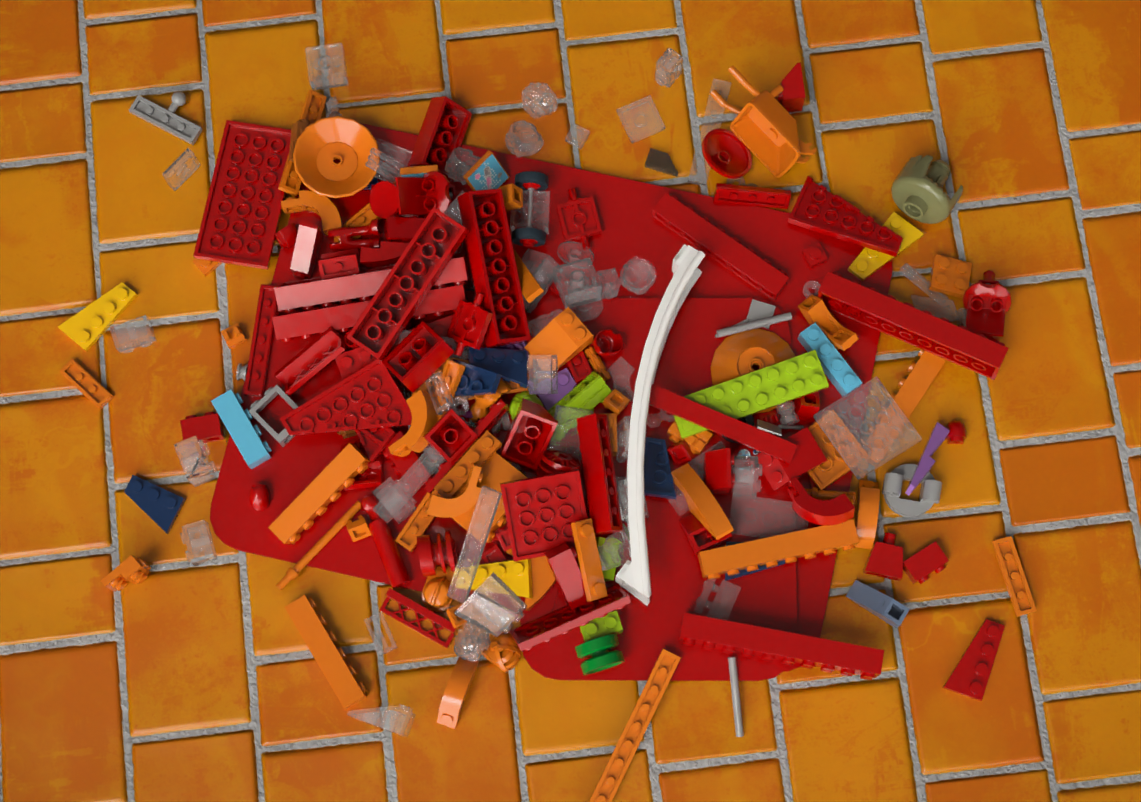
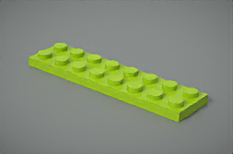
(759, 390)

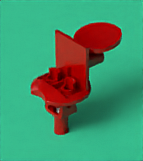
(413, 195)
(987, 306)

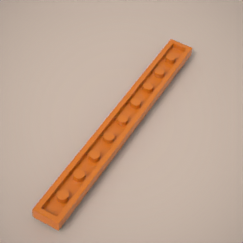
(635, 727)

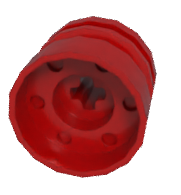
(556, 462)
(436, 553)

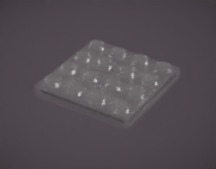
(867, 428)

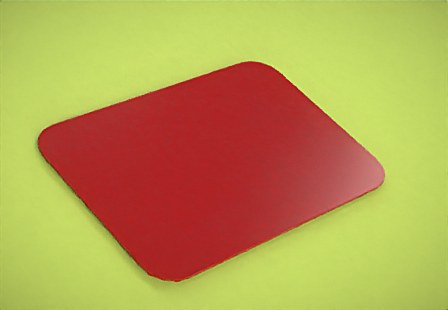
(676, 577)

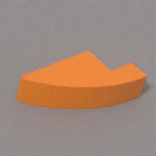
(701, 501)
(541, 581)

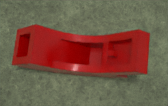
(819, 511)

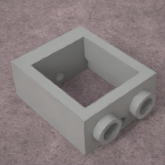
(283, 437)

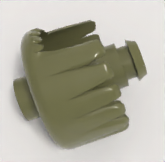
(920, 190)

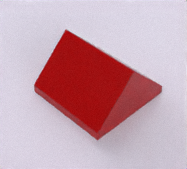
(449, 435)

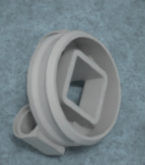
(892, 485)

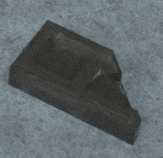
(660, 162)

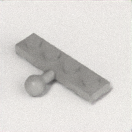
(167, 119)

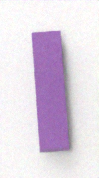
(925, 463)

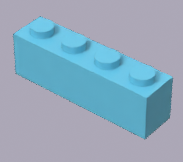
(832, 362)
(241, 429)

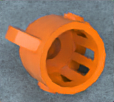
(503, 652)

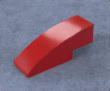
(387, 254)

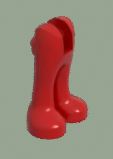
(346, 233)

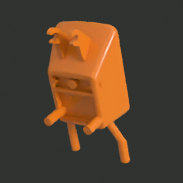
(766, 128)

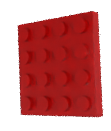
(542, 512)

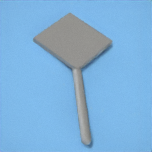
(757, 311)
(773, 428)

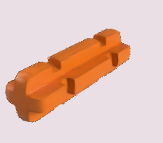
(597, 363)

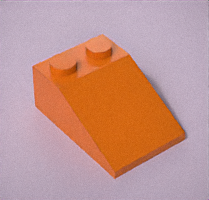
(561, 337)

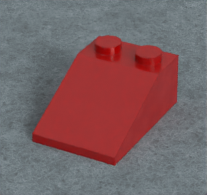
(805, 459)

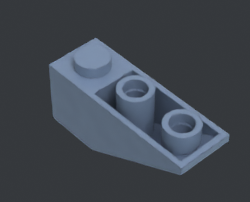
(878, 603)

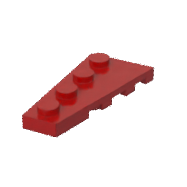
(975, 666)

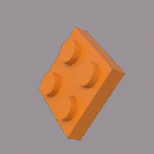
(950, 276)

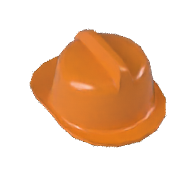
(435, 590)

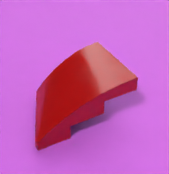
(372, 475)

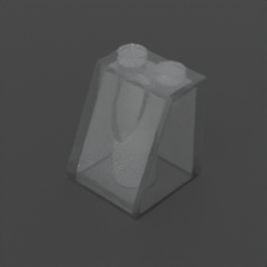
(492, 607)

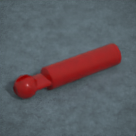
(385, 544)

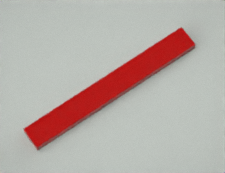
(722, 424)

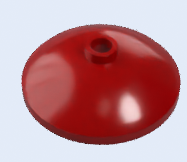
(726, 153)

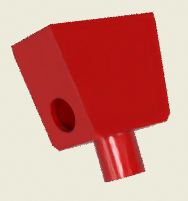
(885, 559)

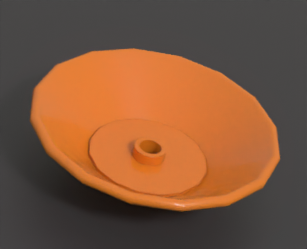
(332, 140)
(745, 349)

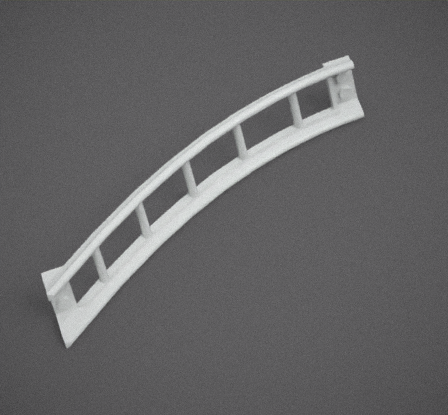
(635, 574)

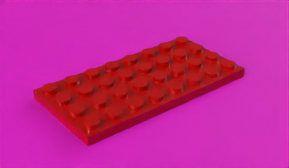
(244, 196)

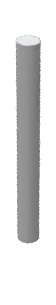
(754, 324)
(735, 696)

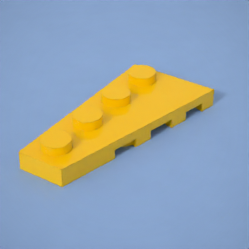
(871, 260)
(97, 317)
(514, 574)

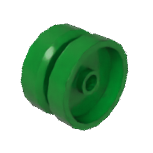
(599, 652)

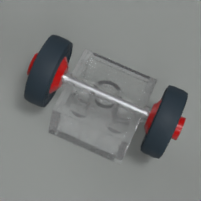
(532, 220)

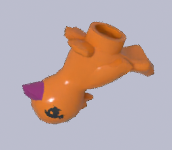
(484, 402)

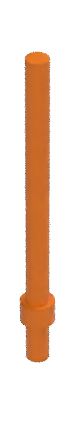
(292, 573)

